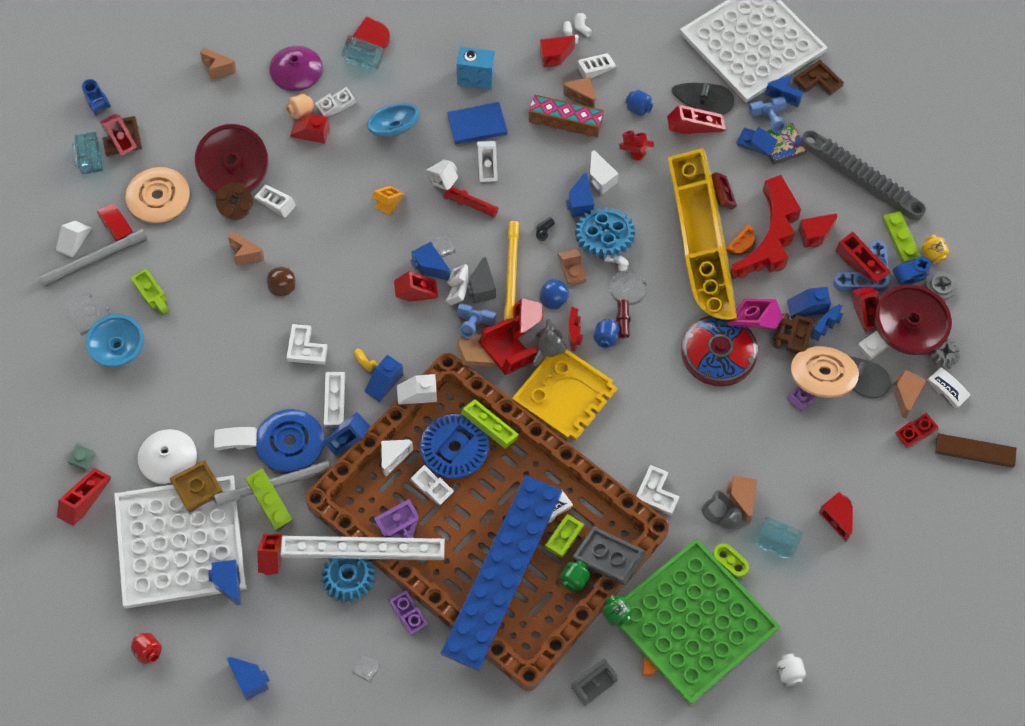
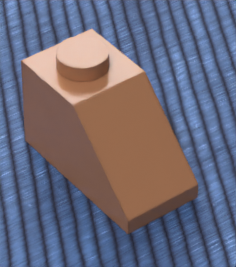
(907, 391)
(742, 495)

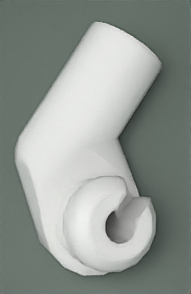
(579, 23)
(567, 30)
(620, 260)

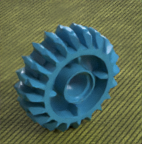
(348, 588)

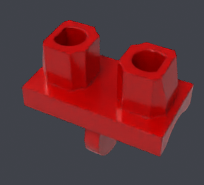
(635, 144)

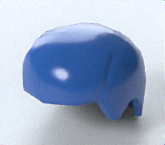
(554, 294)

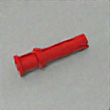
(460, 197)

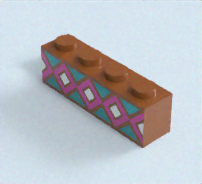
(566, 115)

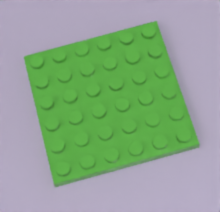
(695, 621)

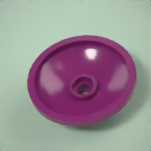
(298, 74)

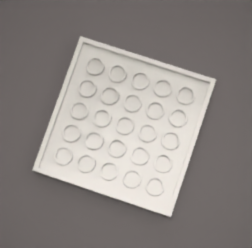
(753, 43)
(169, 550)

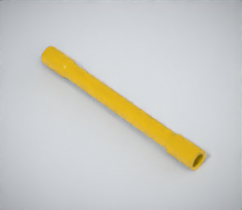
(513, 236)

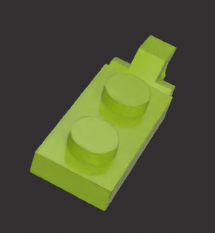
(150, 291)

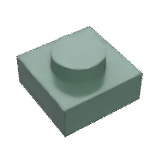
(81, 457)

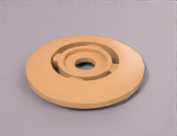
(174, 198)
(838, 383)

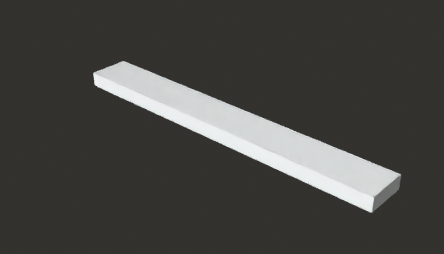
(362, 548)

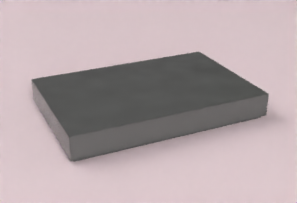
(609, 555)

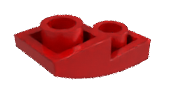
(115, 222)
(574, 329)
(917, 430)

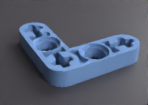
(846, 276)

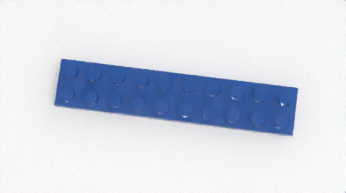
(501, 573)

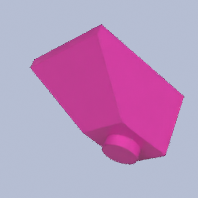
(758, 314)

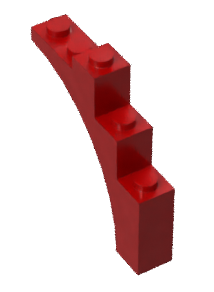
(770, 252)

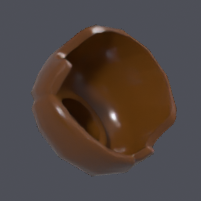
(281, 281)

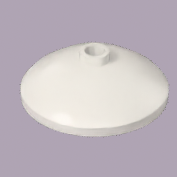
(159, 466)

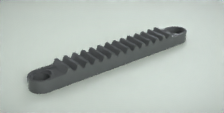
(863, 175)

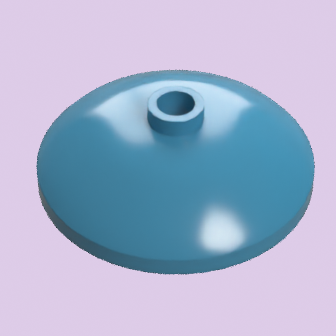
(393, 120)
(114, 331)

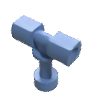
(769, 110)
(473, 318)

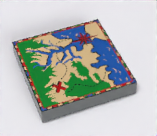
(788, 144)

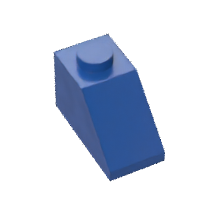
(580, 198)
(429, 262)
(810, 302)
(384, 378)
(347, 434)
(226, 579)
(249, 677)

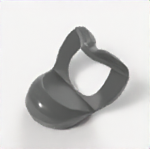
(732, 517)

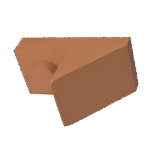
(218, 64)
(246, 251)
(572, 267)

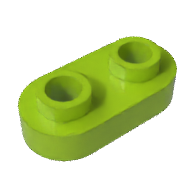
(732, 560)

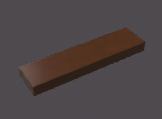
(975, 450)

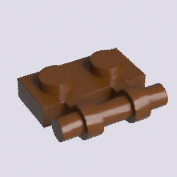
(799, 336)

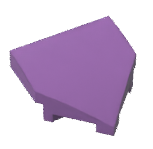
(398, 521)

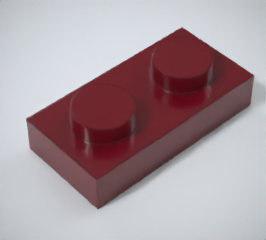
(723, 190)

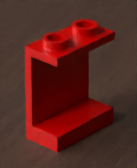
(504, 351)

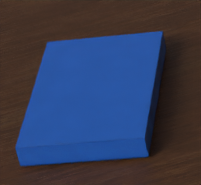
(477, 123)

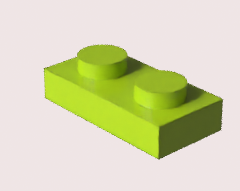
(564, 536)

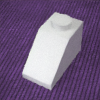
(487, 161)
(443, 174)
(601, 174)
(417, 390)

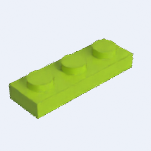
(901, 237)
(489, 424)
(268, 498)

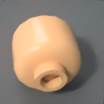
(299, 106)

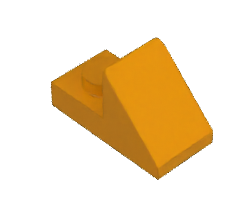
(387, 199)

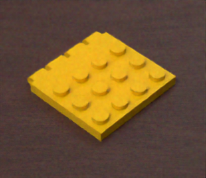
(565, 394)

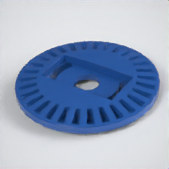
(293, 457)
(465, 460)

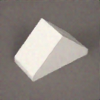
(72, 237)
(394, 453)

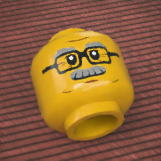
(935, 249)

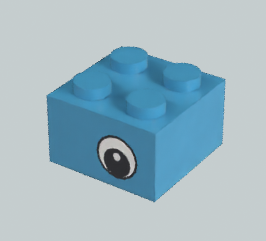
(475, 68)

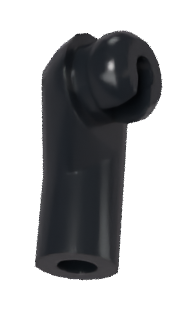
(542, 229)

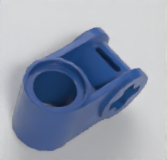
(96, 99)
(912, 271)

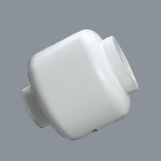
(791, 670)

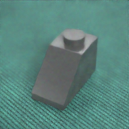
(481, 283)

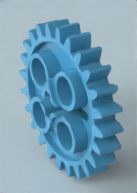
(605, 232)

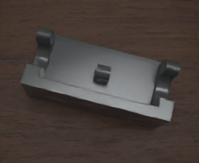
(594, 682)

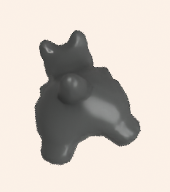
(549, 343)

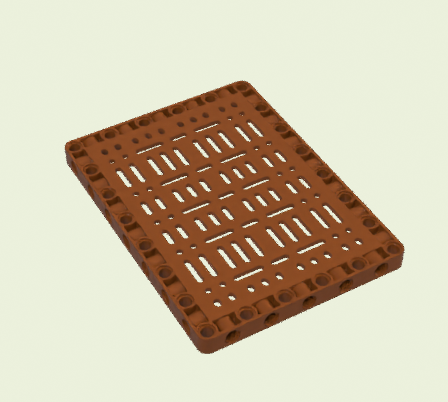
(542, 449)

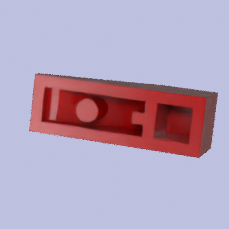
(693, 121)
(861, 258)
(81, 497)

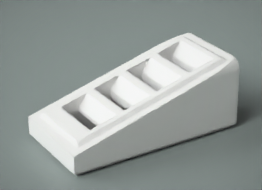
(589, 62)
(283, 208)

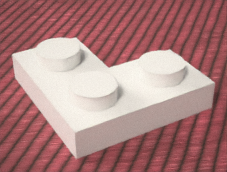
(302, 350)
(653, 494)

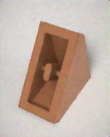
(581, 92)

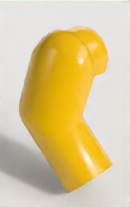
(363, 361)

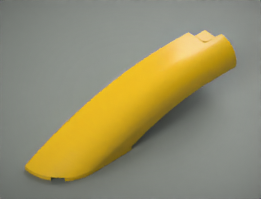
(702, 234)

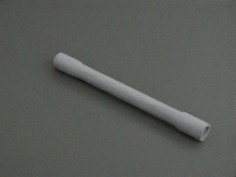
(56, 274)
(313, 471)

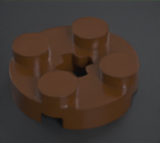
(243, 206)

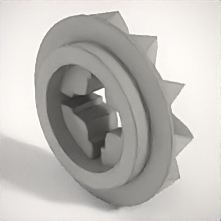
(947, 280)
(951, 358)

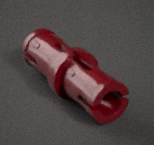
(623, 318)

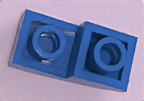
(827, 321)

